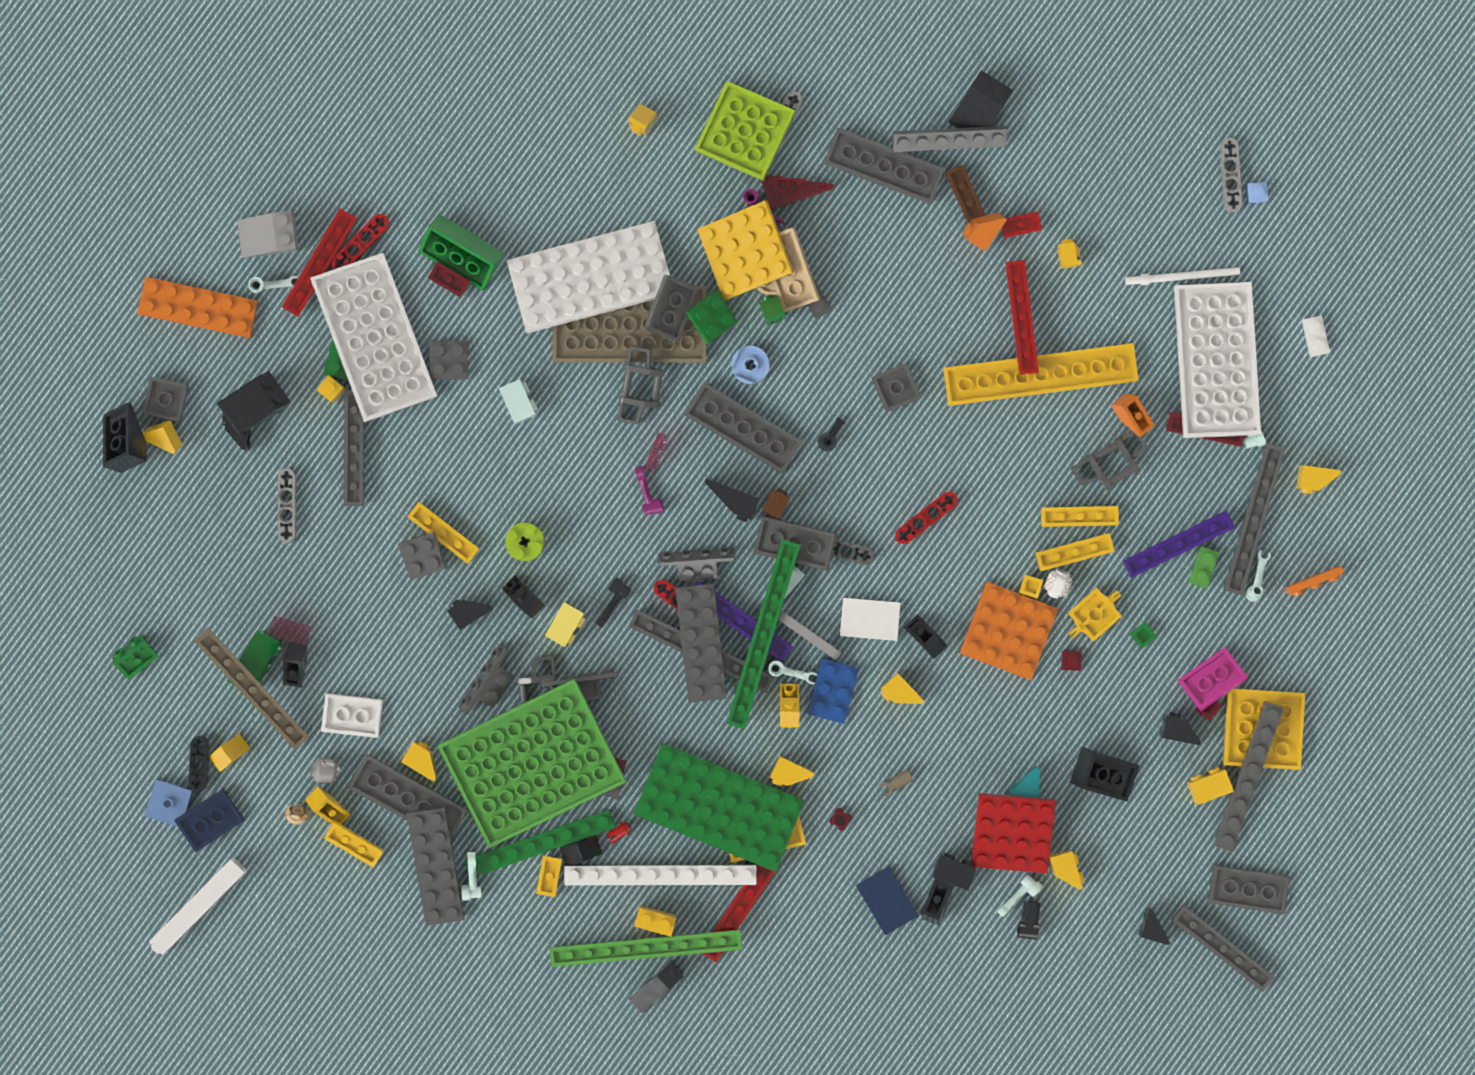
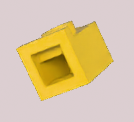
(1068, 254)

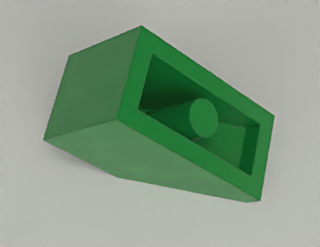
(772, 310)

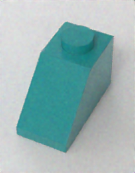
(1028, 785)

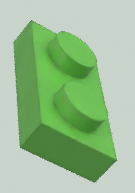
(1203, 567)

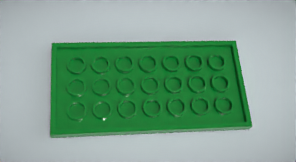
(719, 807)

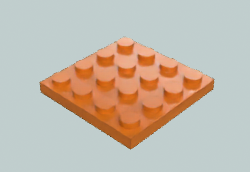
(1008, 630)

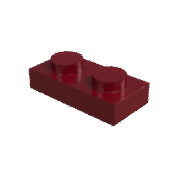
(449, 279)

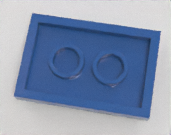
(833, 691)

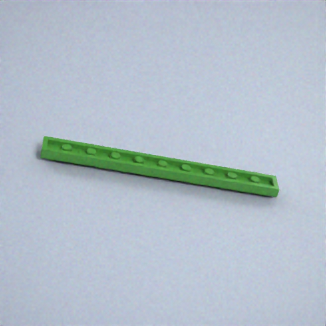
(646, 948)

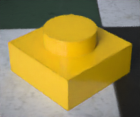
(1031, 586)

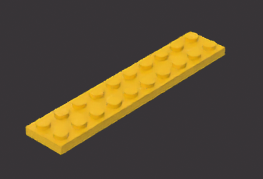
(1056, 373)

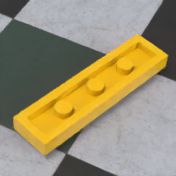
(1079, 516)
(445, 533)
(1074, 552)

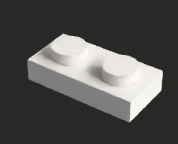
(1315, 336)

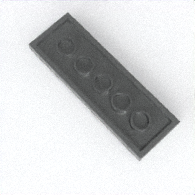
(883, 166)
(743, 428)
(701, 643)
(400, 792)
(435, 866)

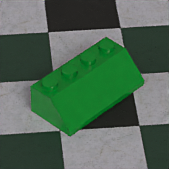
(461, 251)

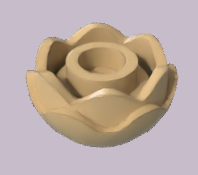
(296, 814)

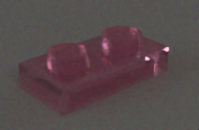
(653, 460)

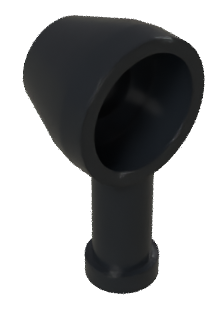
(831, 435)

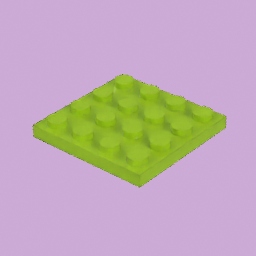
(745, 131)

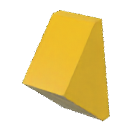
(163, 436)
(229, 752)

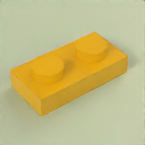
(549, 876)

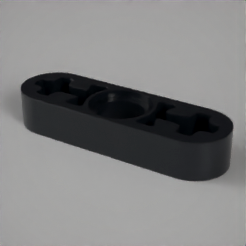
(203, 778)

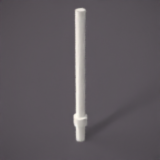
(1145, 279)

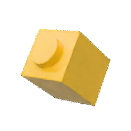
(331, 389)

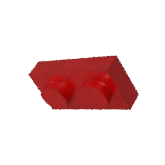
(1021, 225)

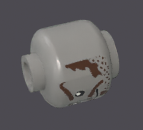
(325, 770)

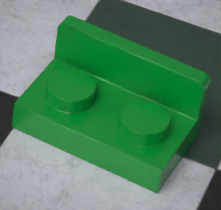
(134, 656)

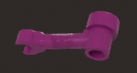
(752, 194)
(651, 506)

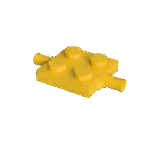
(1094, 614)

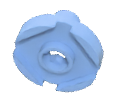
(745, 355)

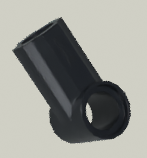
(1028, 926)

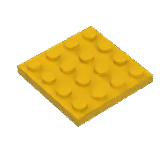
(745, 250)
(1241, 717)

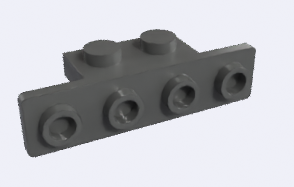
(696, 564)
(489, 683)
(588, 683)

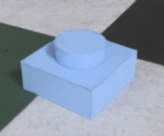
(1257, 192)

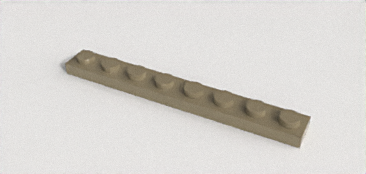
(251, 688)

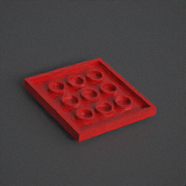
(1013, 832)

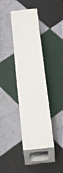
(197, 906)

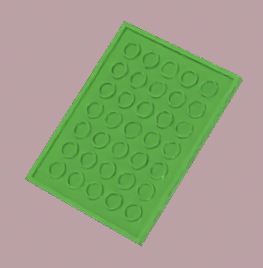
(531, 763)

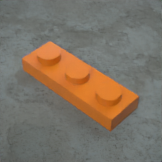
(1314, 581)

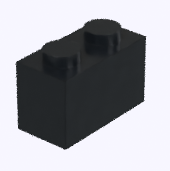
(954, 871)

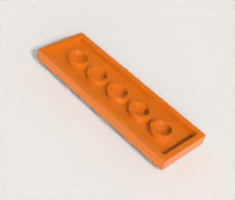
(197, 307)

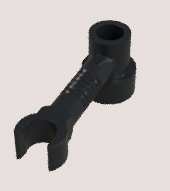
(619, 590)

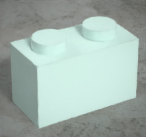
(518, 402)

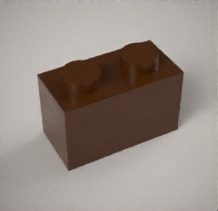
(776, 503)

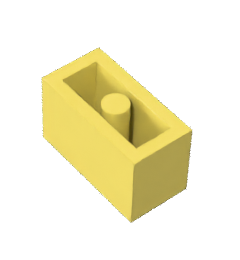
(565, 624)

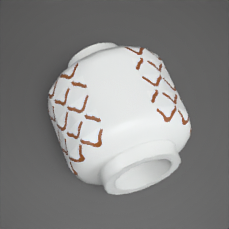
(1058, 583)

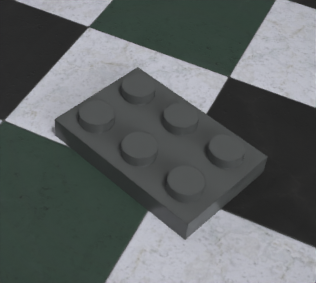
(670, 308)

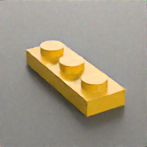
(353, 844)

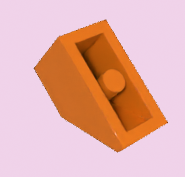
(984, 229)
(1133, 414)

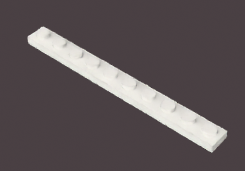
(660, 875)

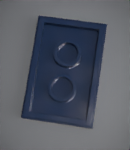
(209, 820)
(886, 900)

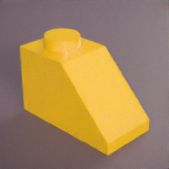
(1314, 478)
(900, 691)
(421, 760)
(788, 772)
(326, 806)

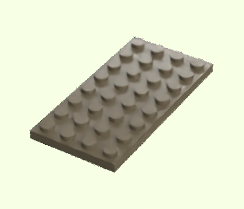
(610, 334)

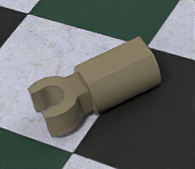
(897, 782)

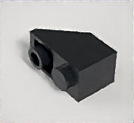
(523, 596)

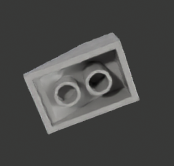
(268, 234)

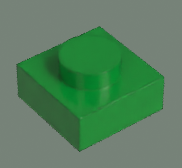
(1142, 635)

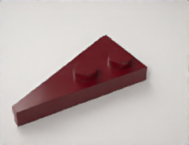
(785, 191)

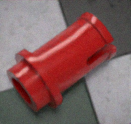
(620, 831)

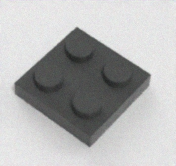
(448, 360)
(896, 387)
(165, 399)
(422, 555)

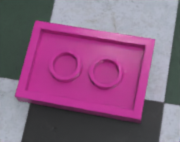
(1212, 679)

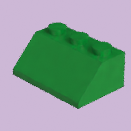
(260, 653)

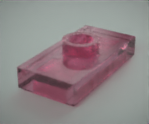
(290, 630)

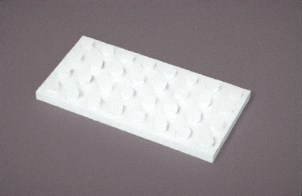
(588, 276)
(373, 337)
(1217, 360)

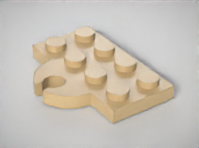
(799, 287)

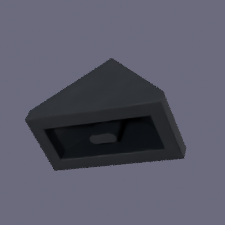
(581, 850)
(1152, 929)

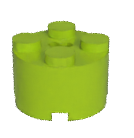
(515, 537)

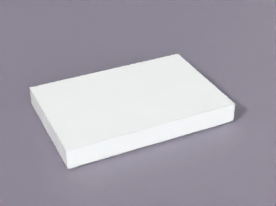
(870, 619)
(352, 715)

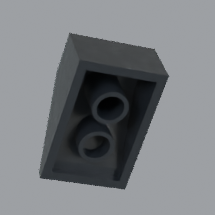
(981, 103)
(254, 403)
(122, 439)
(1104, 774)

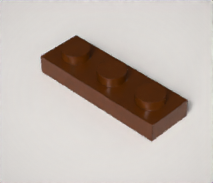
(964, 193)

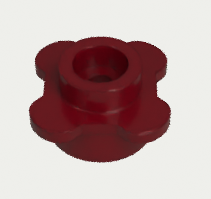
(835, 819)

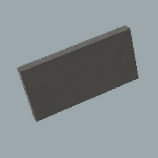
(815, 544)
(1248, 889)

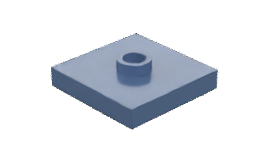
(168, 802)

